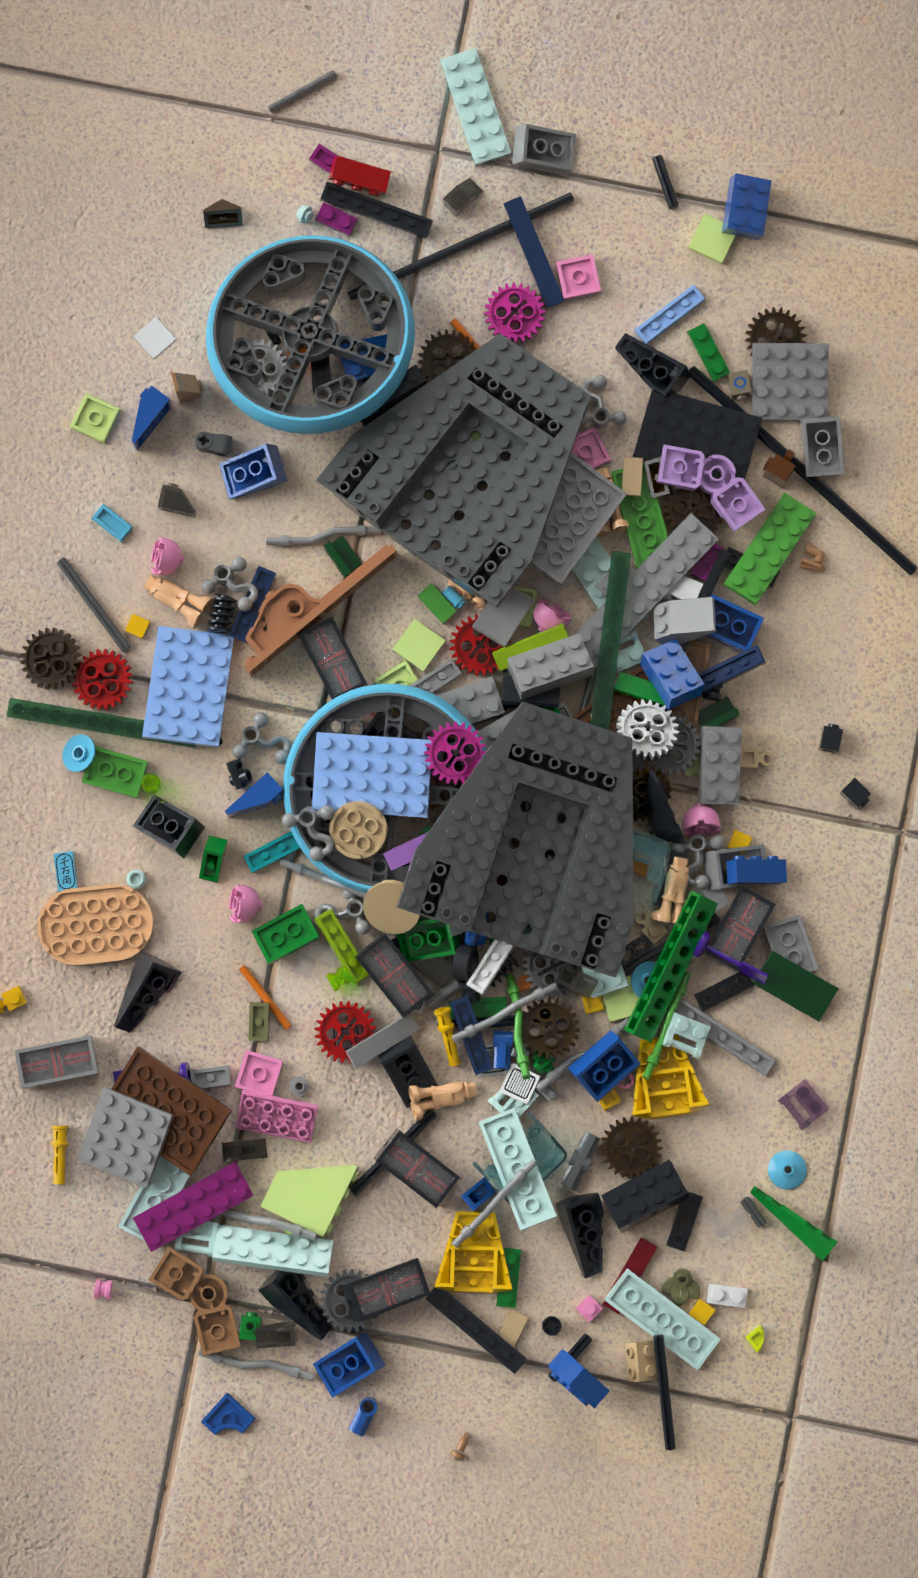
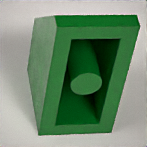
(213, 858)

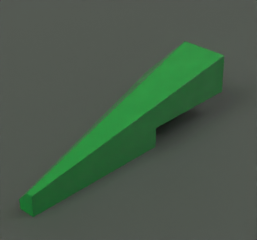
(809, 1235)

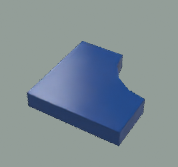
(226, 1415)

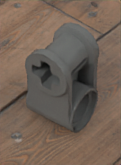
(216, 443)

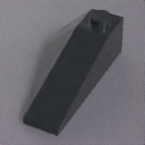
(654, 367)
(659, 813)
(147, 983)
(582, 1224)
(291, 1297)

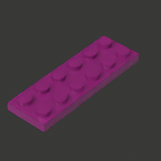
(193, 1206)

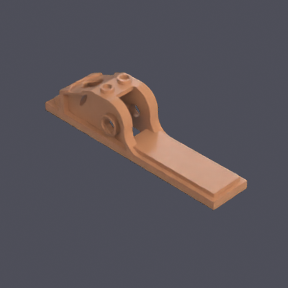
(285, 626)

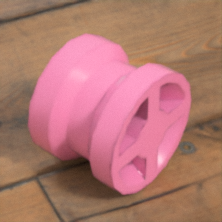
(103, 1289)

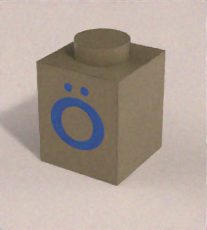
(739, 385)

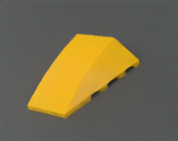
(672, 1086)
(478, 1262)

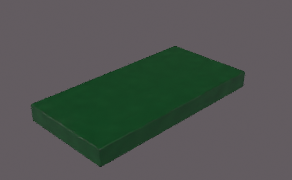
(796, 986)

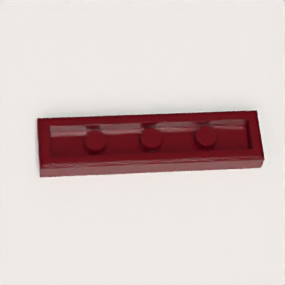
(636, 1263)

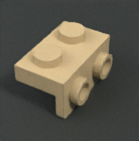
(641, 1361)

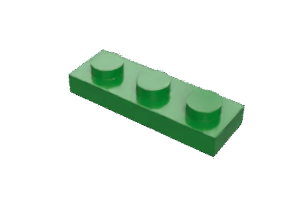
(708, 352)
(508, 1298)

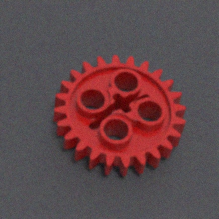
(465, 634)
(104, 696)
(330, 1021)

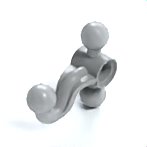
(618, 417)
(238, 564)
(260, 720)
(326, 812)
(716, 842)
(362, 925)

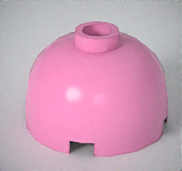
(166, 557)
(550, 615)
(701, 820)
(244, 903)

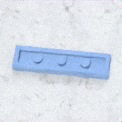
(670, 314)

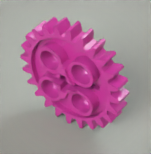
(501, 302)
(439, 743)

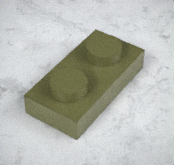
(259, 1021)

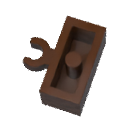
(779, 468)

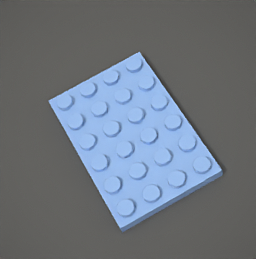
(188, 686)
(372, 770)

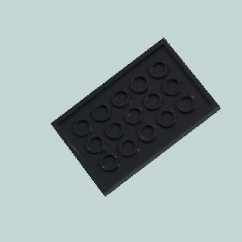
(699, 427)

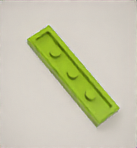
(543, 638)
(341, 945)

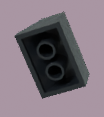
(511, 697)

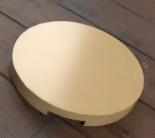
(358, 829)
(381, 908)

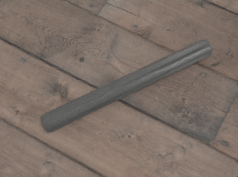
(93, 604)

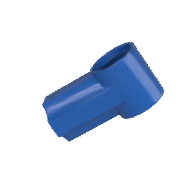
(502, 1049)
(362, 1417)

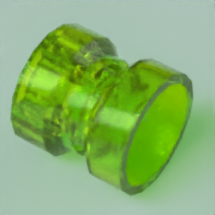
(151, 783)
(340, 977)

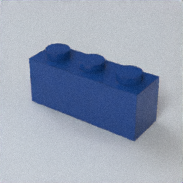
(756, 870)

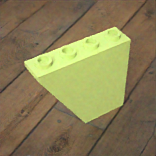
(310, 1195)

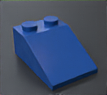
(359, 371)
(151, 410)
(253, 471)
(259, 796)
(349, 1364)

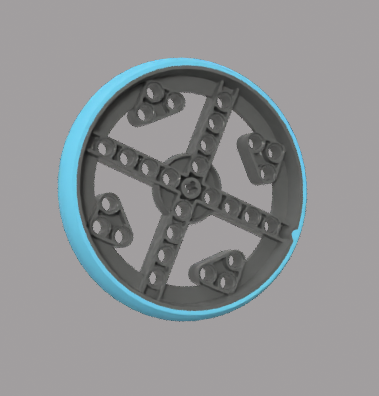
(327, 414)
(302, 761)

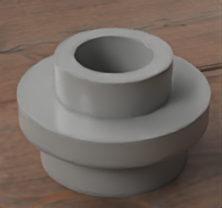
(303, 1091)

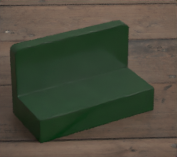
(342, 556)
(718, 713)

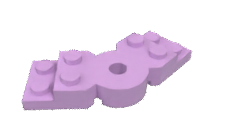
(730, 495)

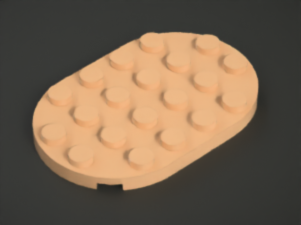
(95, 924)

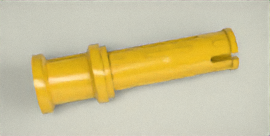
(446, 1027)
(59, 1144)

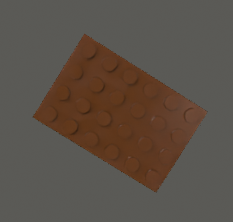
(195, 1112)

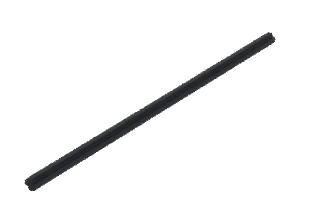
(814, 481)

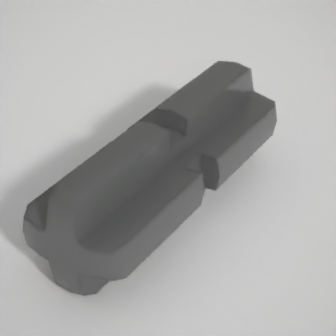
(756, 1216)

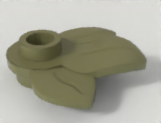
(681, 1289)

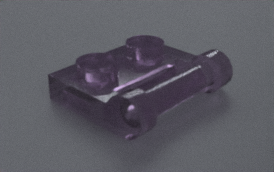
(808, 1100)

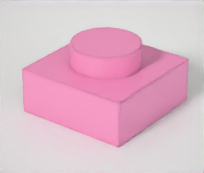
(589, 1308)

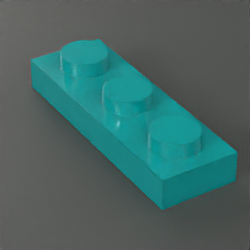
(271, 852)

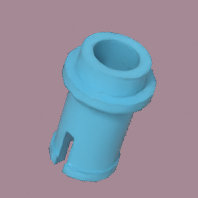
(456, 599)

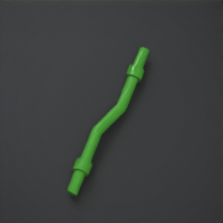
(522, 1059)
(653, 1059)

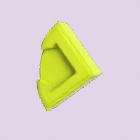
(756, 1338)

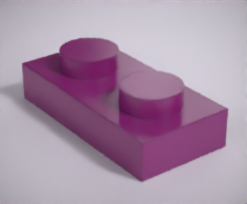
(322, 158)
(336, 219)
(705, 564)

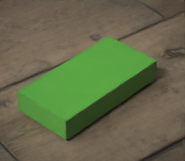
(437, 603)

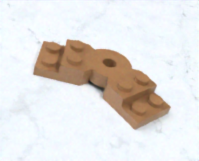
(187, 1280)

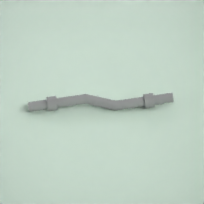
(285, 540)
(299, 868)
(471, 1030)
(554, 1075)
(519, 1177)
(296, 1230)
(294, 1371)

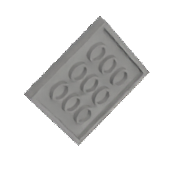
(790, 380)
(126, 1137)

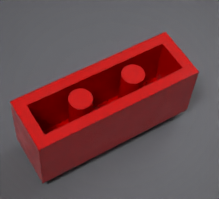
(359, 176)

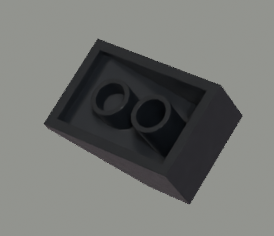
(169, 826)
(406, 1068)

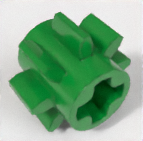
(543, 1065)

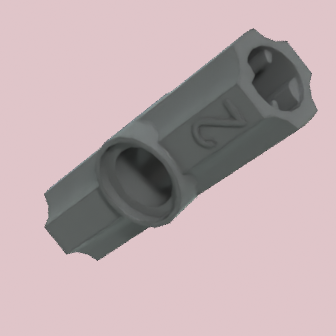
(580, 1160)

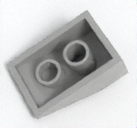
(543, 148)
(822, 446)
(684, 619)
(717, 868)

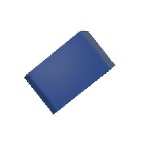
(478, 1194)

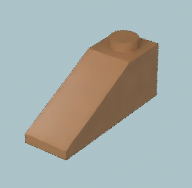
(186, 386)

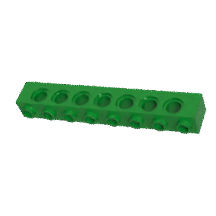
(662, 970)

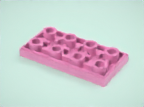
(276, 1116)

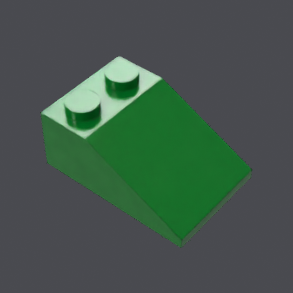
(428, 940)

